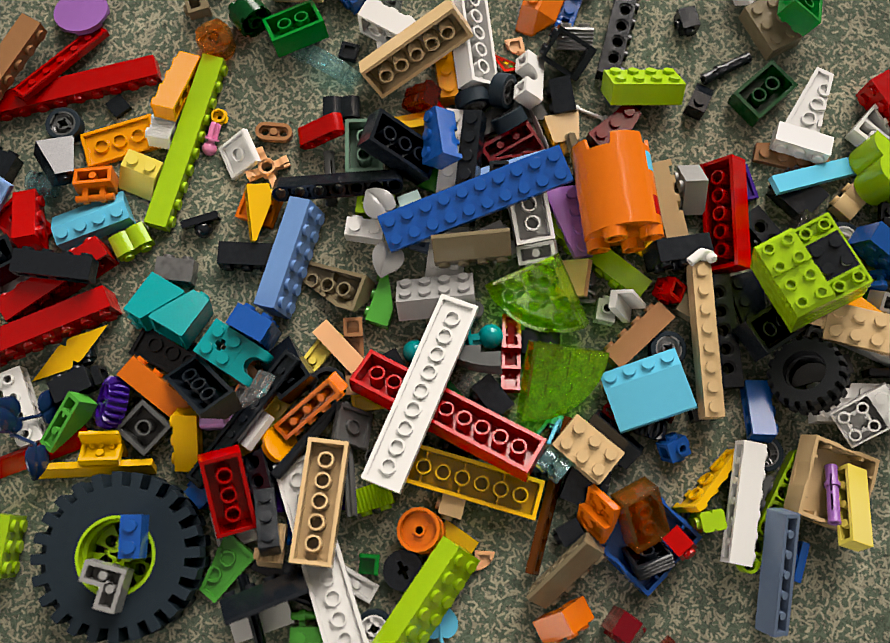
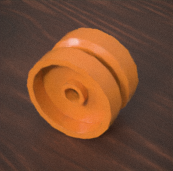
(409, 528)

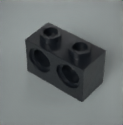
(259, 471)

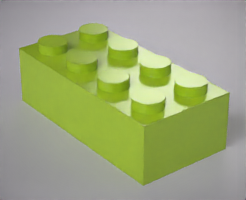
(642, 86)

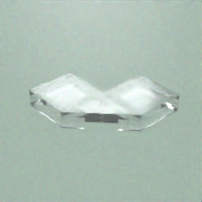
(257, 389)

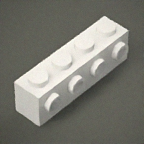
(18, 384)

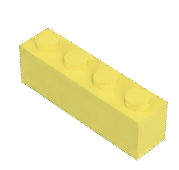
(855, 514)

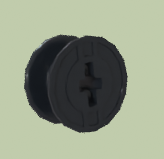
(391, 568)

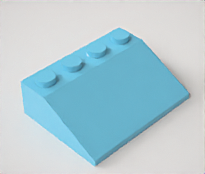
(648, 390)

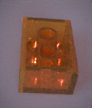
(641, 514)

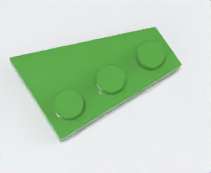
(229, 562)

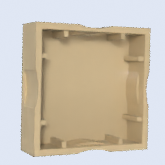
(806, 484)

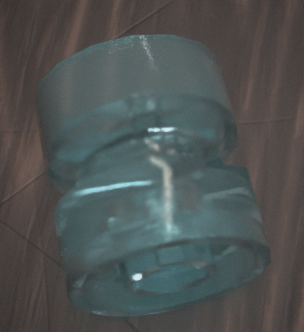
(40, 182)
(553, 464)

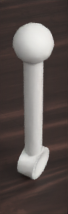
(591, 113)

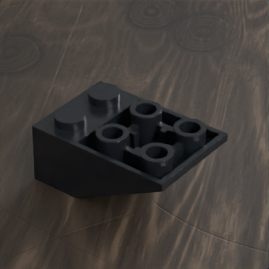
(301, 379)

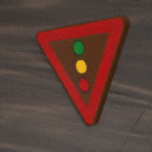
(505, 65)

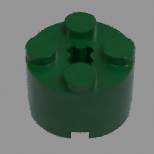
(248, 16)

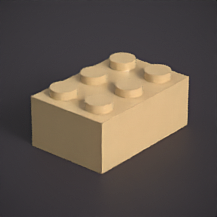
(587, 449)

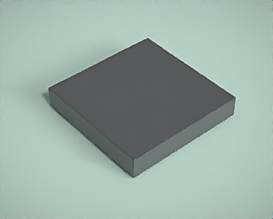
(352, 426)

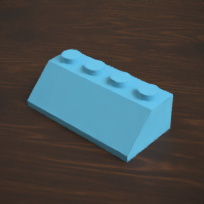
(91, 220)

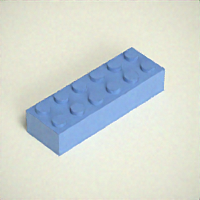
(289, 258)

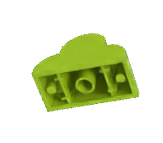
(872, 167)

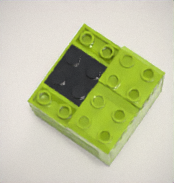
(809, 272)

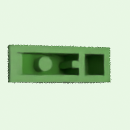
(69, 418)

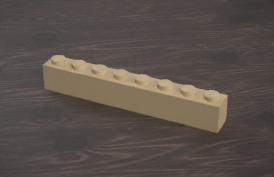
(705, 341)

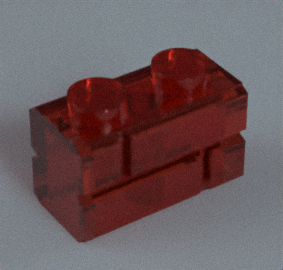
(421, 97)

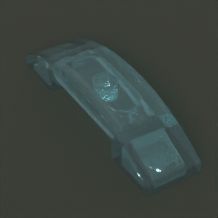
(328, 64)

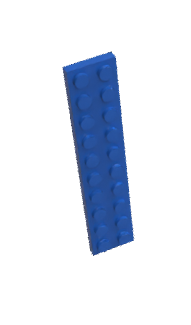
(475, 198)

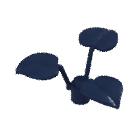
(36, 456)

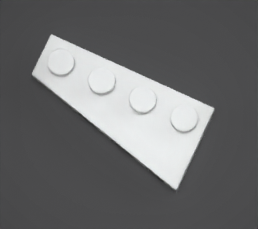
(812, 103)

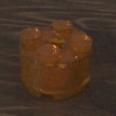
(216, 39)

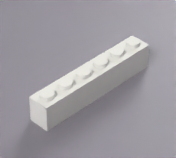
(744, 503)

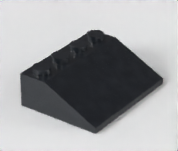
(263, 596)

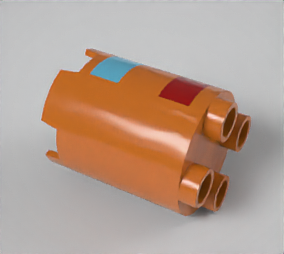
(617, 193)

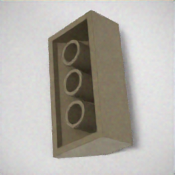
(471, 247)
(566, 571)

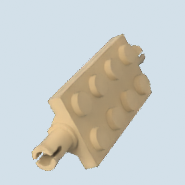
(857, 328)

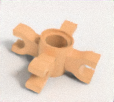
(255, 174)

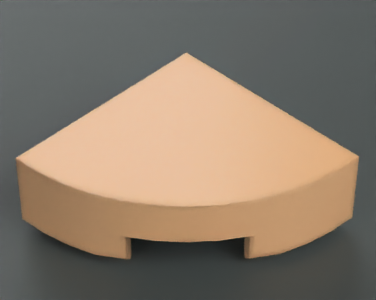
(515, 45)
(485, 558)

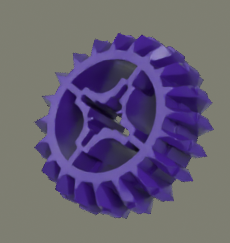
(112, 403)

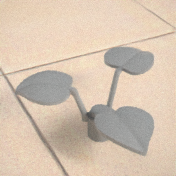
(377, 202)

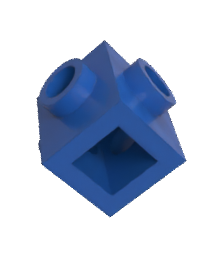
(673, 447)

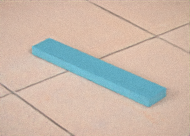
(811, 176)

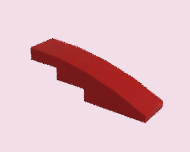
(510, 355)

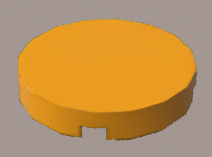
(275, 446)

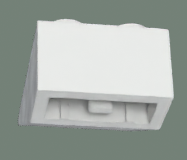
(864, 416)

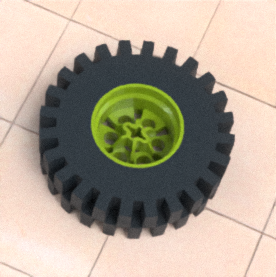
(90, 520)

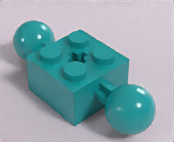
(489, 336)

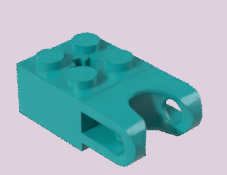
(237, 354)

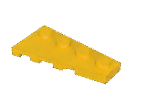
(708, 485)

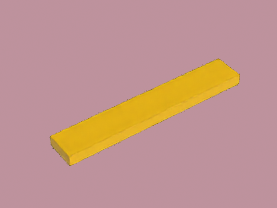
(74, 470)

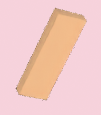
(338, 346)

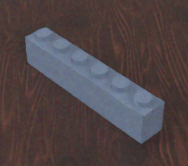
(777, 571)

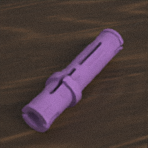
(832, 488)

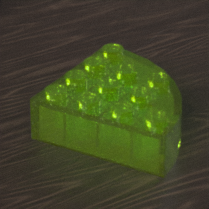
(540, 297)
(557, 379)

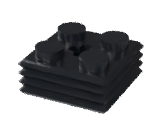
(650, 561)

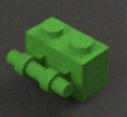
(304, 633)

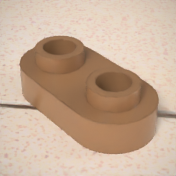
(275, 131)

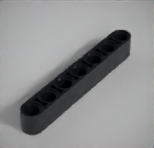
(329, 182)

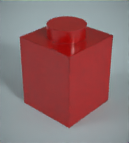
(680, 543)

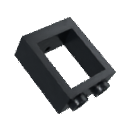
(581, 63)

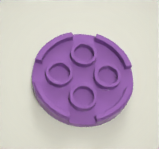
(81, 16)

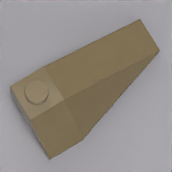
(339, 286)

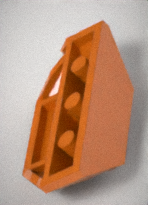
(537, 15)

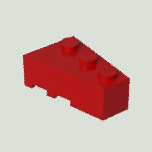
(29, 220)

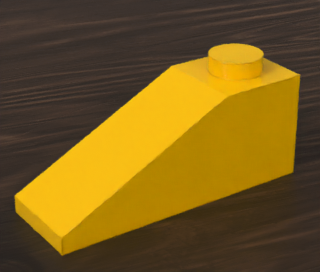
(258, 201)

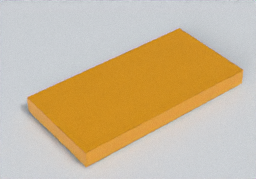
(112, 142)

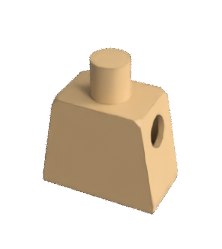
(558, 126)

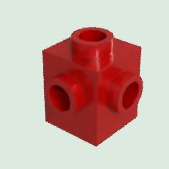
(669, 290)

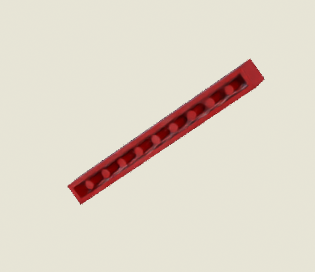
(84, 86)

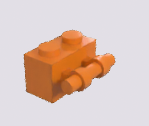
(95, 184)

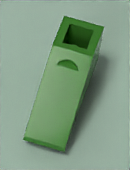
(381, 308)

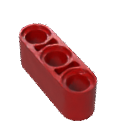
(321, 130)

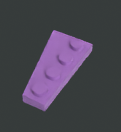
(565, 207)

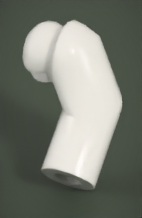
(703, 255)

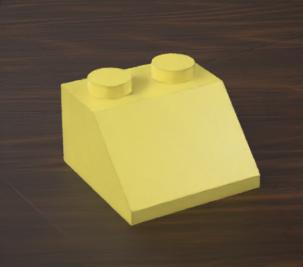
(139, 174)

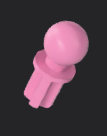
(209, 147)

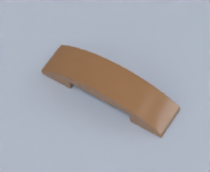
(354, 335)

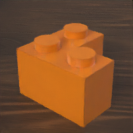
(564, 621)

